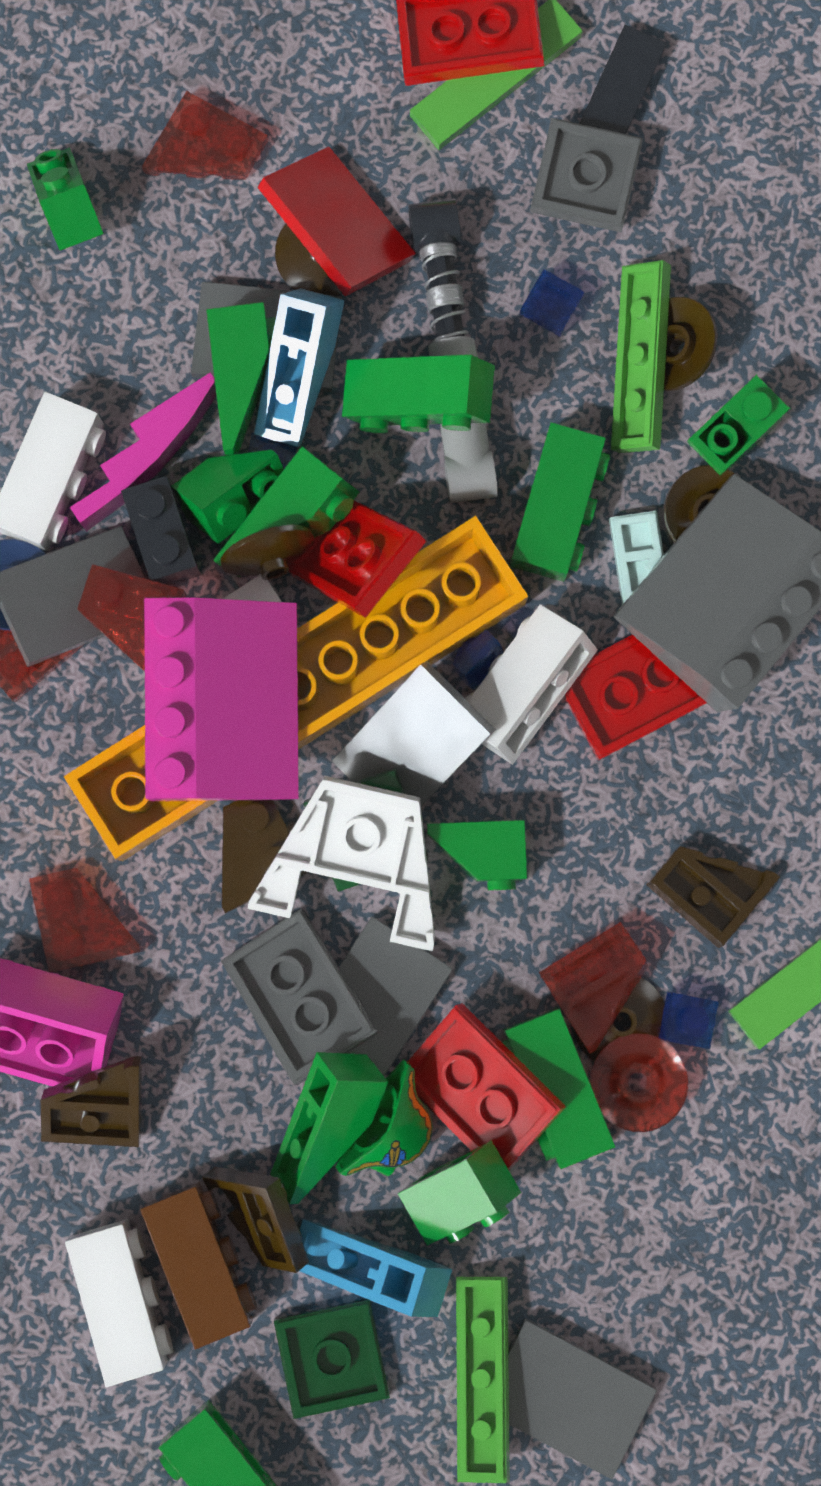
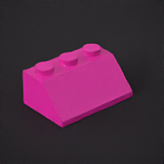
(54, 1024)

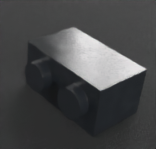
(161, 532)

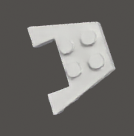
(359, 838)

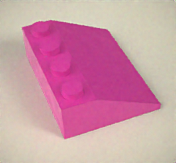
(220, 700)

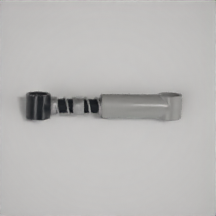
(436, 236)

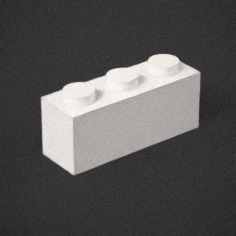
(49, 471)
(530, 680)
(119, 1302)

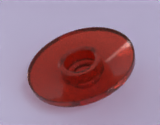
(664, 1088)

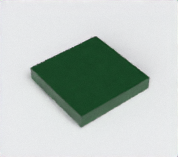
(331, 1358)

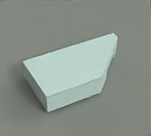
(635, 548)

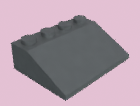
(729, 594)

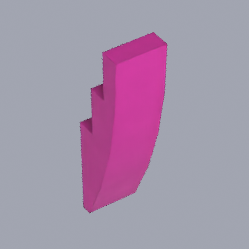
(160, 437)

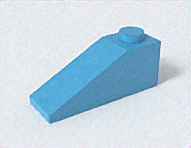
(297, 363)
(375, 1270)

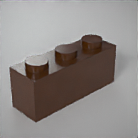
(199, 1264)

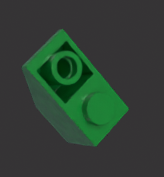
(64, 198)
(738, 425)
(226, 490)

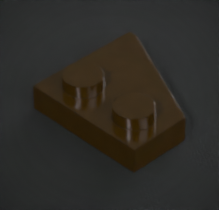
(250, 843)
(710, 891)
(96, 1107)
(262, 1217)

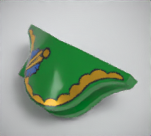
(397, 1131)

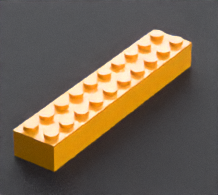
(342, 666)

